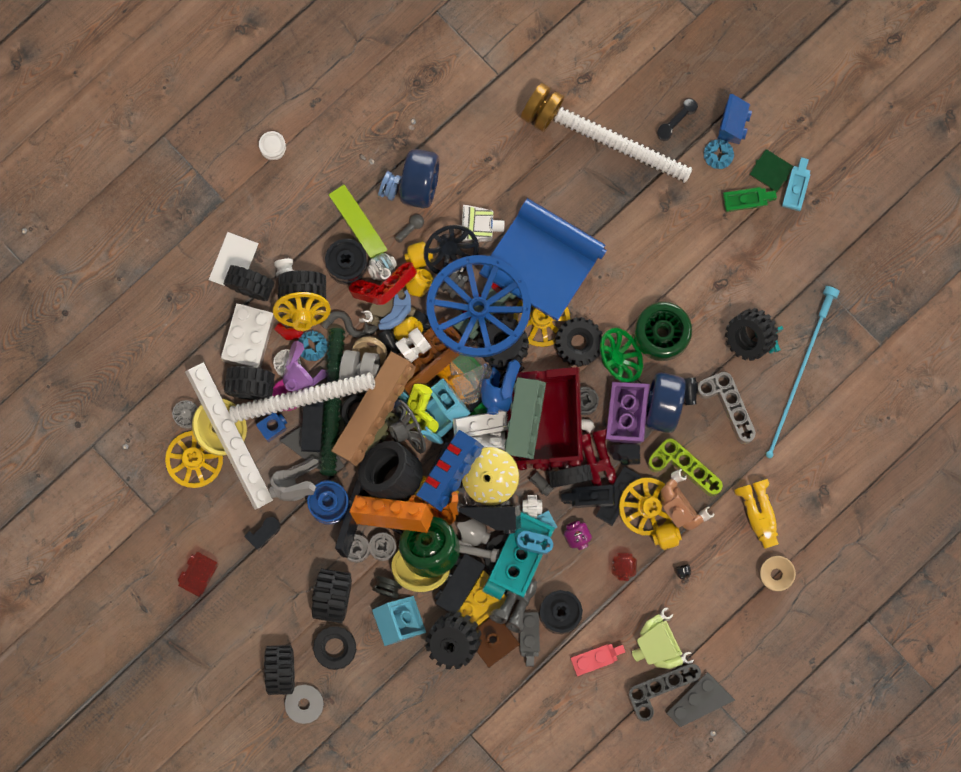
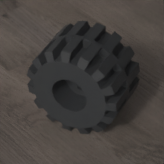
(515, 352)
(331, 595)
(453, 640)

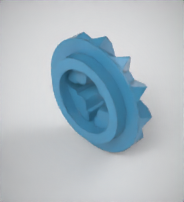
(711, 158)
(321, 347)

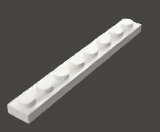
(229, 436)

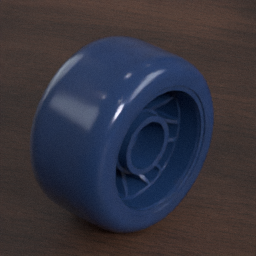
(419, 178)
(665, 402)

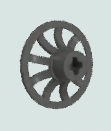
(400, 430)

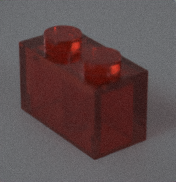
(198, 574)

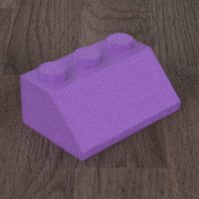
(627, 412)

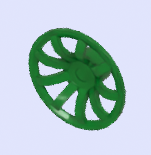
(616, 358)

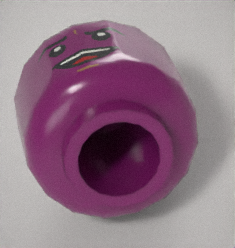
(577, 535)

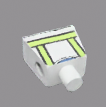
(481, 223)

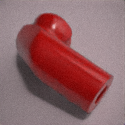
(288, 334)

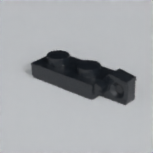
(590, 496)

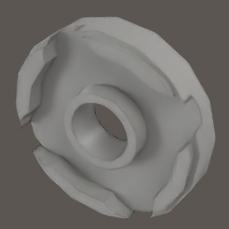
(310, 714)

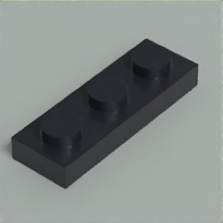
(610, 513)

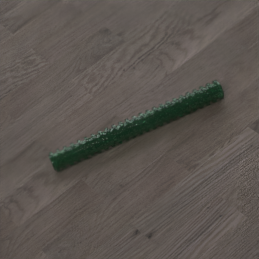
(332, 406)

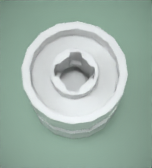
(419, 341)

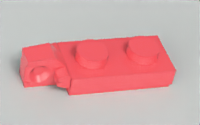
(596, 659)

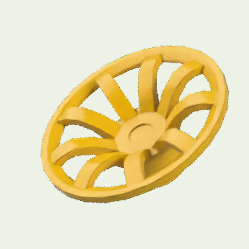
(301, 317)
(542, 321)
(192, 459)
(647, 506)

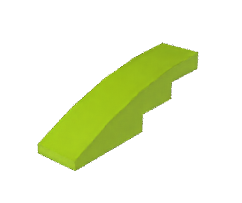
(357, 221)

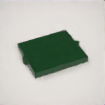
(771, 170)

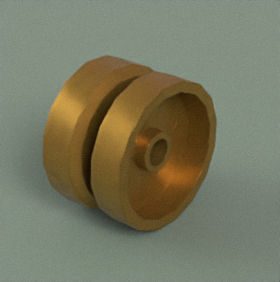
(542, 107)

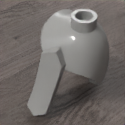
(284, 481)
(472, 531)

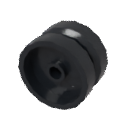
(346, 250)
(572, 612)

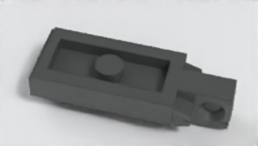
(530, 638)

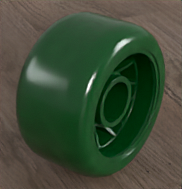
(663, 316)
(430, 552)

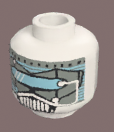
(379, 261)

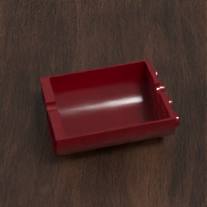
(560, 421)

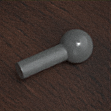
(415, 222)

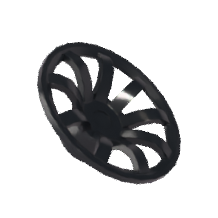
(449, 246)

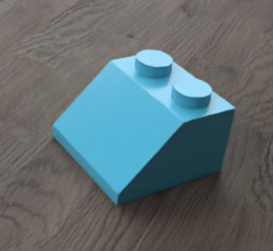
(399, 620)

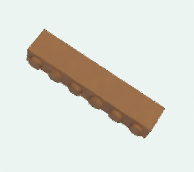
(374, 409)

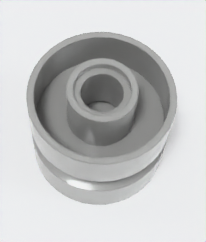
(352, 365)

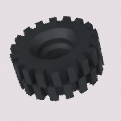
(249, 283)
(581, 327)

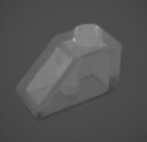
(469, 384)

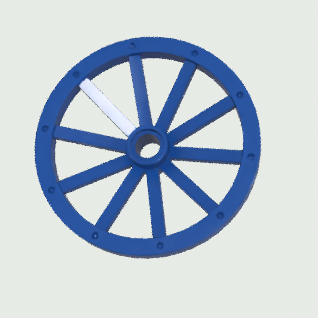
(460, 347)

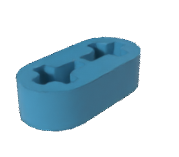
(533, 547)

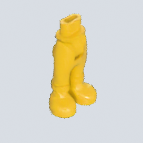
(762, 523)

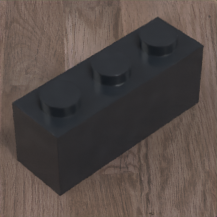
(459, 584)

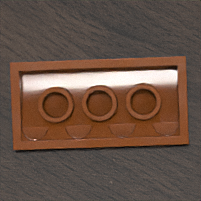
(434, 359)

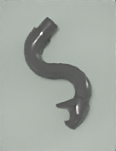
(368, 330)

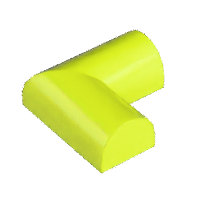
(418, 403)

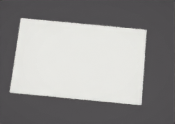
(234, 252)

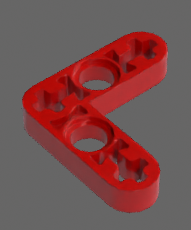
(387, 290)

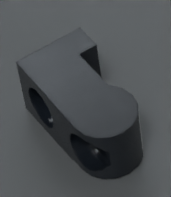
(260, 538)

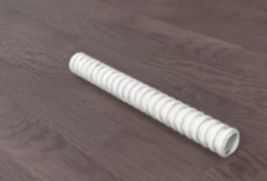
(623, 145)
(302, 397)

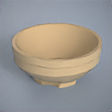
(362, 347)
(784, 566)

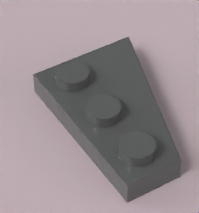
(700, 700)

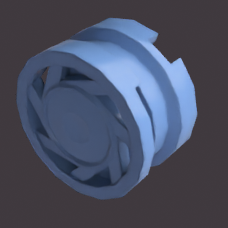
(389, 186)

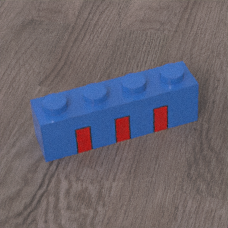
(450, 470)

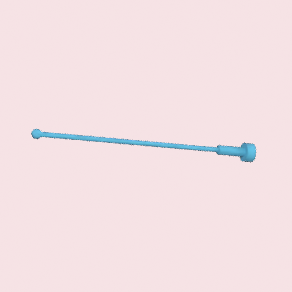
(830, 293)

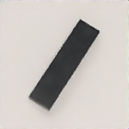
(349, 525)

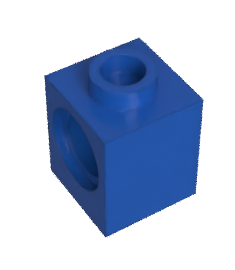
(268, 434)

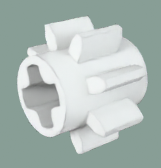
(532, 506)

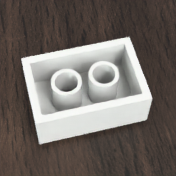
(247, 336)

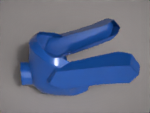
(496, 398)

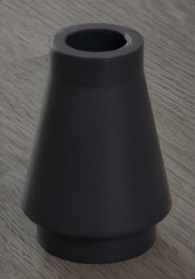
(388, 339)
(691, 391)

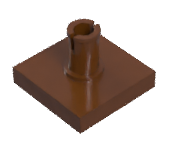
(495, 642)

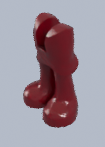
(604, 463)

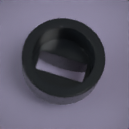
(683, 571)

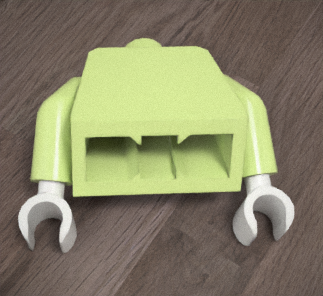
(659, 644)

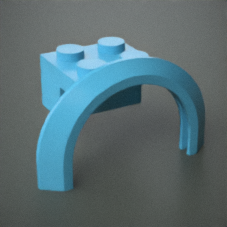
(443, 408)

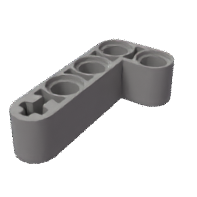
(730, 409)

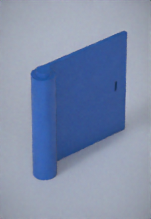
(548, 256)

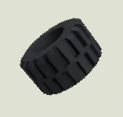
(301, 281)
(762, 326)
(249, 383)
(279, 670)

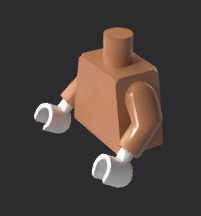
(679, 507)

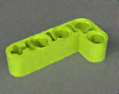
(694, 464)

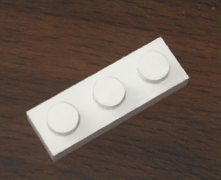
(481, 424)

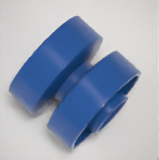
(328, 503)

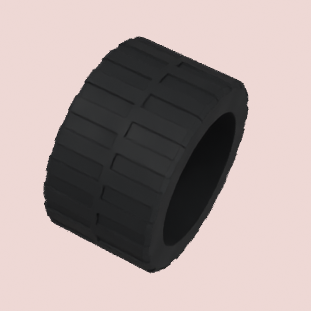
(380, 461)

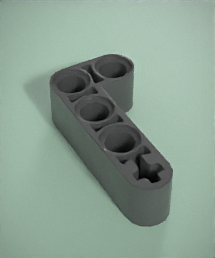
(665, 687)

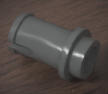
(541, 484)

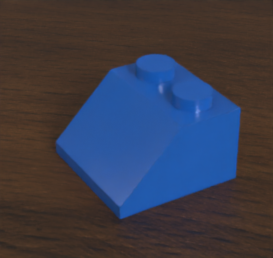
(734, 120)

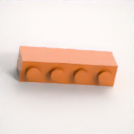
(391, 514)

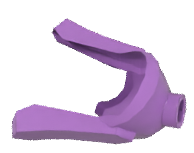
(295, 376)

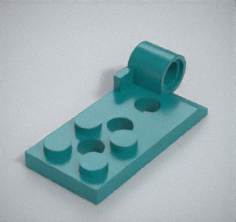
(499, 578)

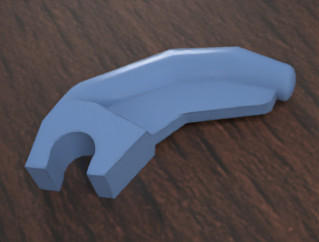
(399, 312)

